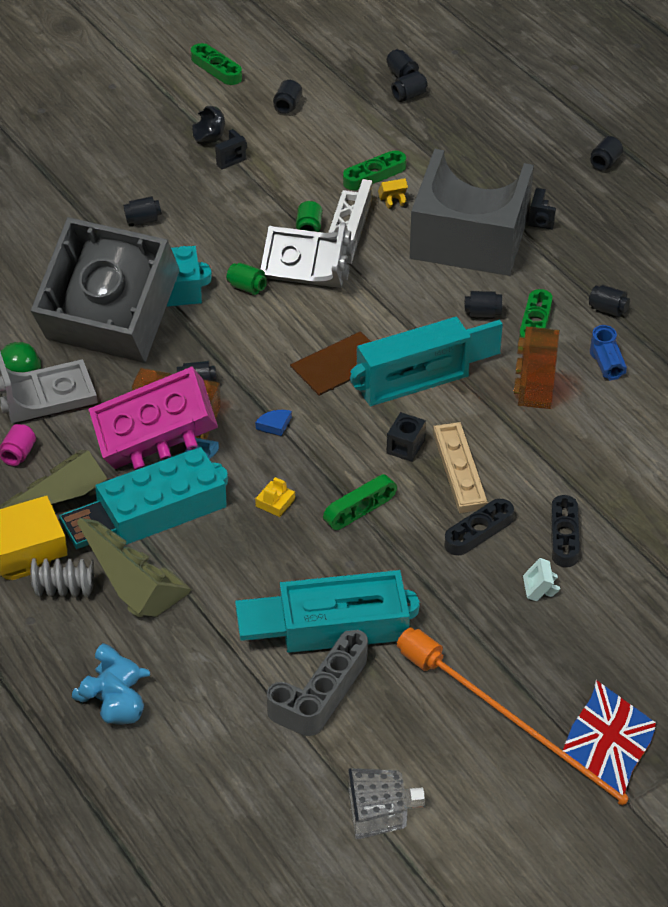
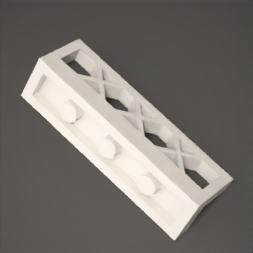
(357, 212)

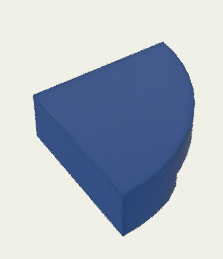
(274, 421)

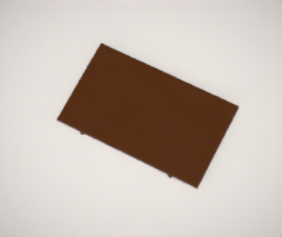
(331, 365)

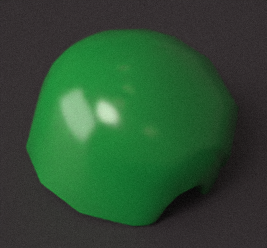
(20, 357)

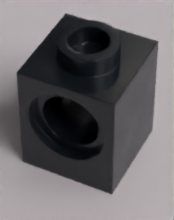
(406, 436)

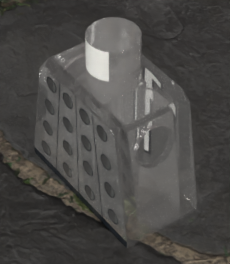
(380, 801)

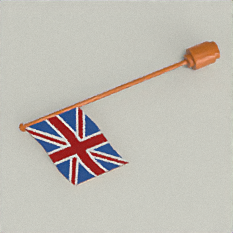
(602, 741)

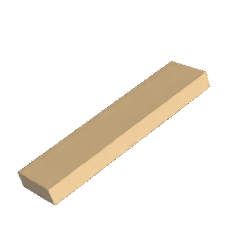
(459, 467)

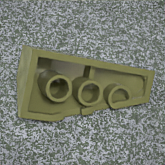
(67, 480)
(136, 581)

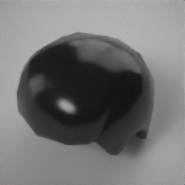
(210, 126)

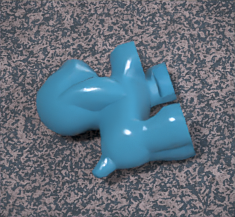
(117, 674)

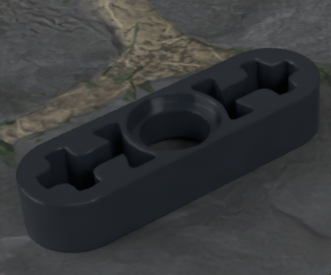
(475, 537)
(558, 539)

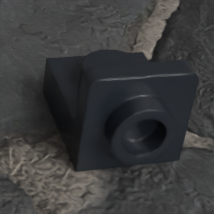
(231, 151)
(540, 213)

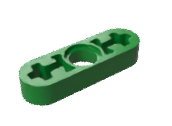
(226, 71)
(388, 164)
(533, 310)
(360, 502)

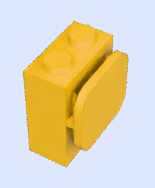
(28, 533)

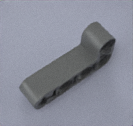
(311, 708)

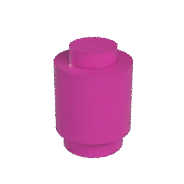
(17, 444)

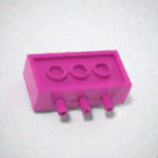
(153, 419)

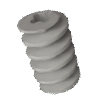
(62, 578)

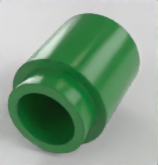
(309, 216)
(246, 278)

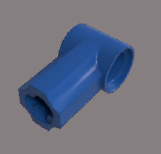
(607, 353)

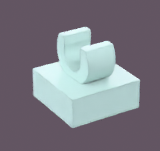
(540, 580)

